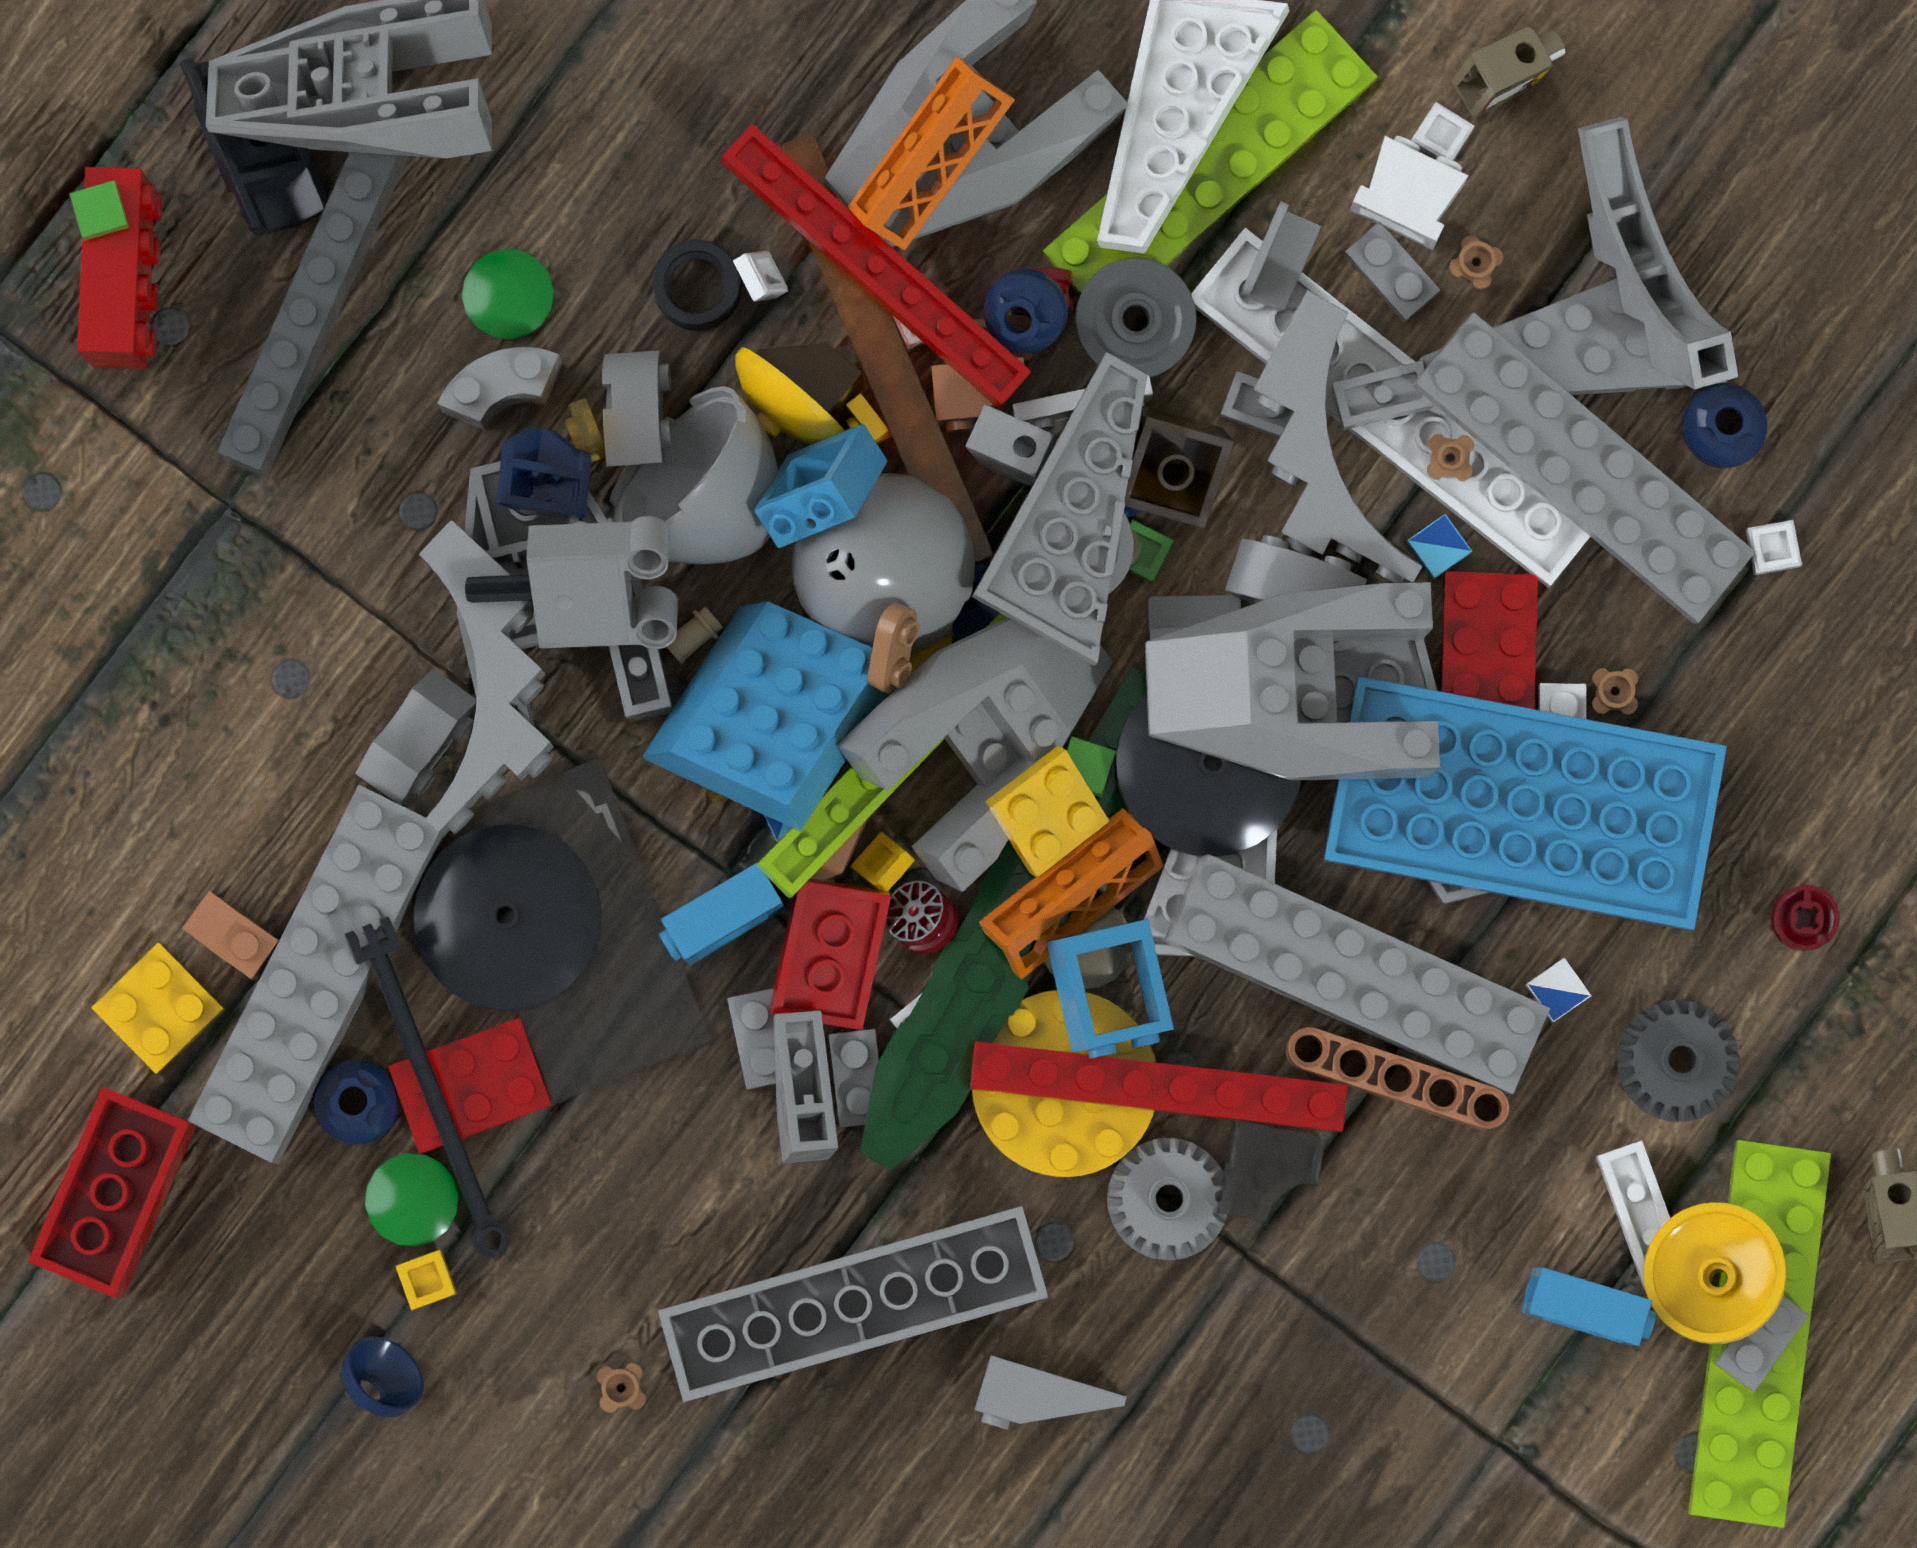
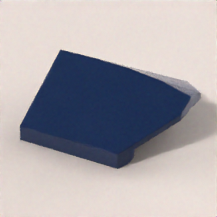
(544, 475)

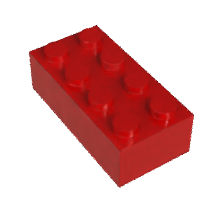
(118, 277)
(112, 1193)

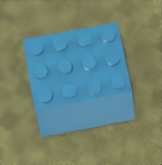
(769, 713)

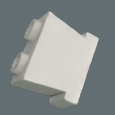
(1410, 191)

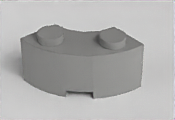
(500, 381)
(635, 408)
(1270, 570)
(417, 737)

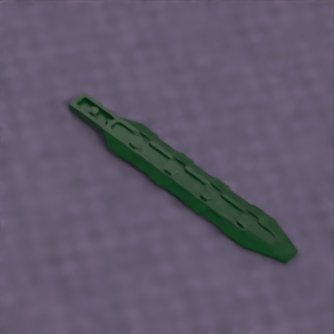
(968, 998)

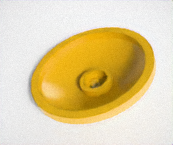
(782, 402)
(1709, 1242)

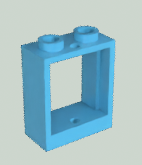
(821, 484)
(720, 915)
(1073, 997)
(1588, 1307)

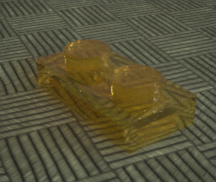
(584, 430)

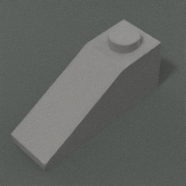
(803, 1088)
(1031, 1395)

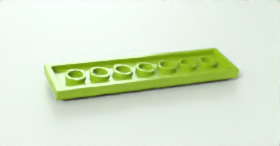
(1280, 109)
(1746, 1434)

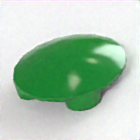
(508, 294)
(411, 1199)

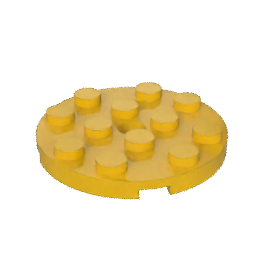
(1054, 1134)

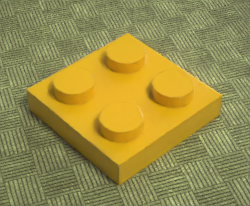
(1047, 811)
(158, 1008)

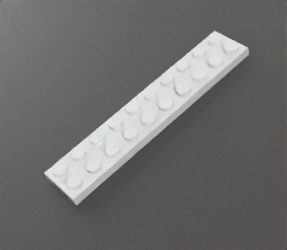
(1490, 501)

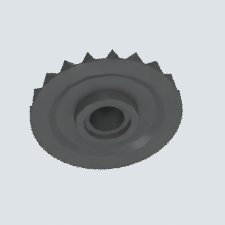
(1145, 287)
(1646, 1067)

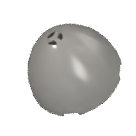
(706, 481)
(905, 550)

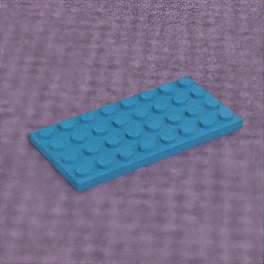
(1536, 808)

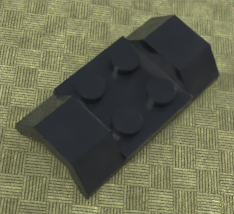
(270, 180)

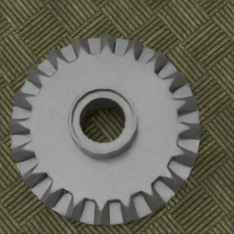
(1134, 1204)

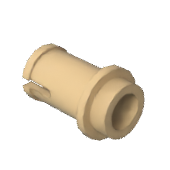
(694, 634)

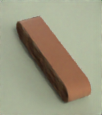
(1420, 1078)

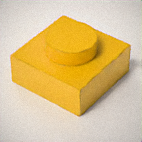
(862, 412)
(882, 863)
(426, 1279)

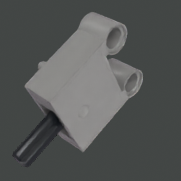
(585, 586)

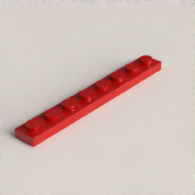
(875, 266)
(1158, 1087)

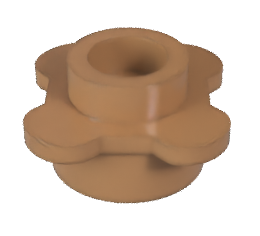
(1472, 249)
(1459, 448)
(1624, 681)
(631, 1397)

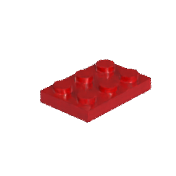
(1490, 636)
(830, 952)
(484, 1082)

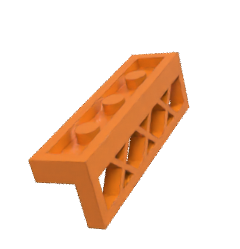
(917, 146)
(1071, 886)

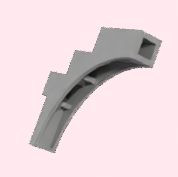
(1625, 235)
(1325, 509)
(504, 676)

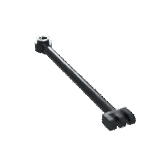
(377, 953)

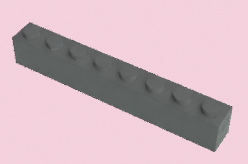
(310, 310)

